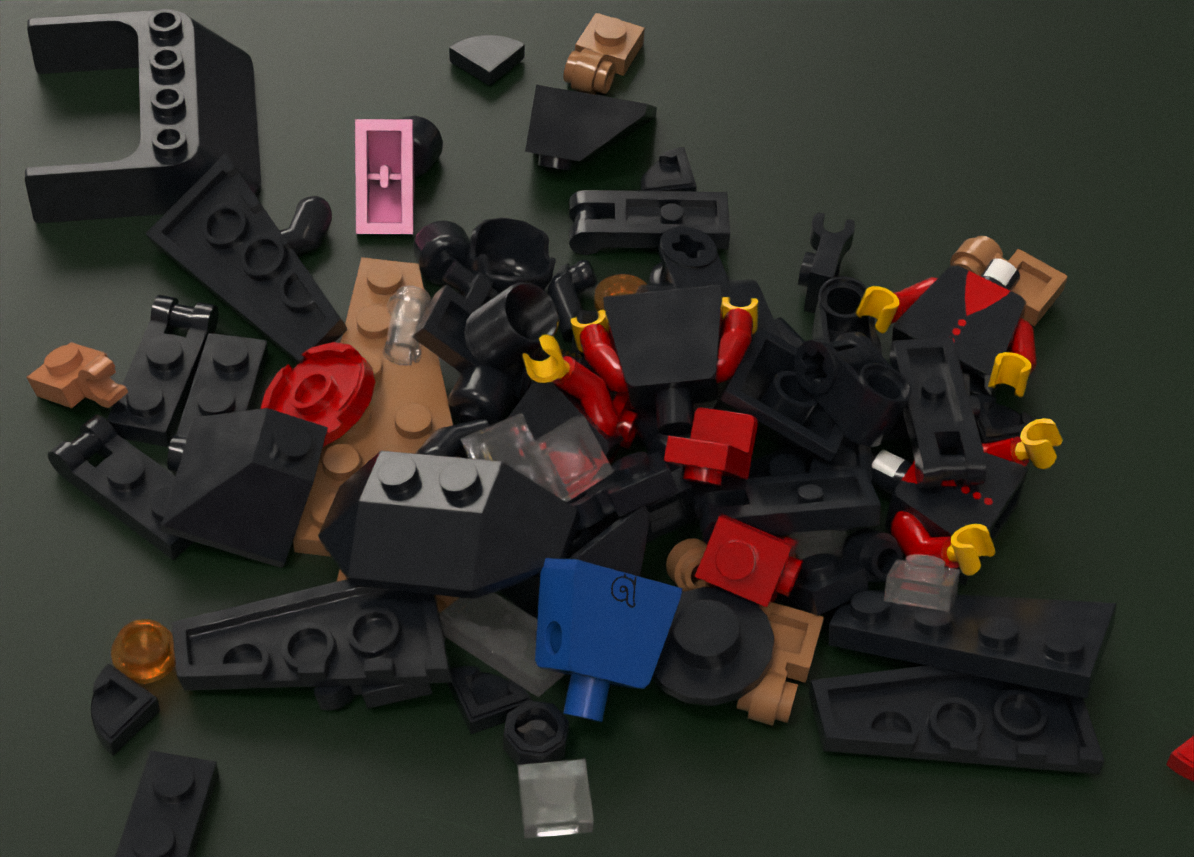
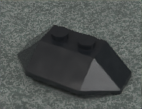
(444, 525)

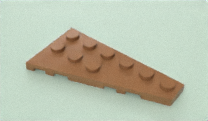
(404, 405)

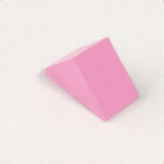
(384, 176)

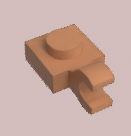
(76, 374)

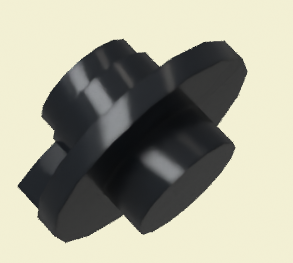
(714, 648)

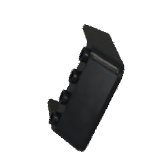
(192, 112)

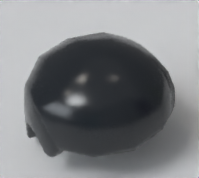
(510, 253)

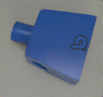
(600, 630)

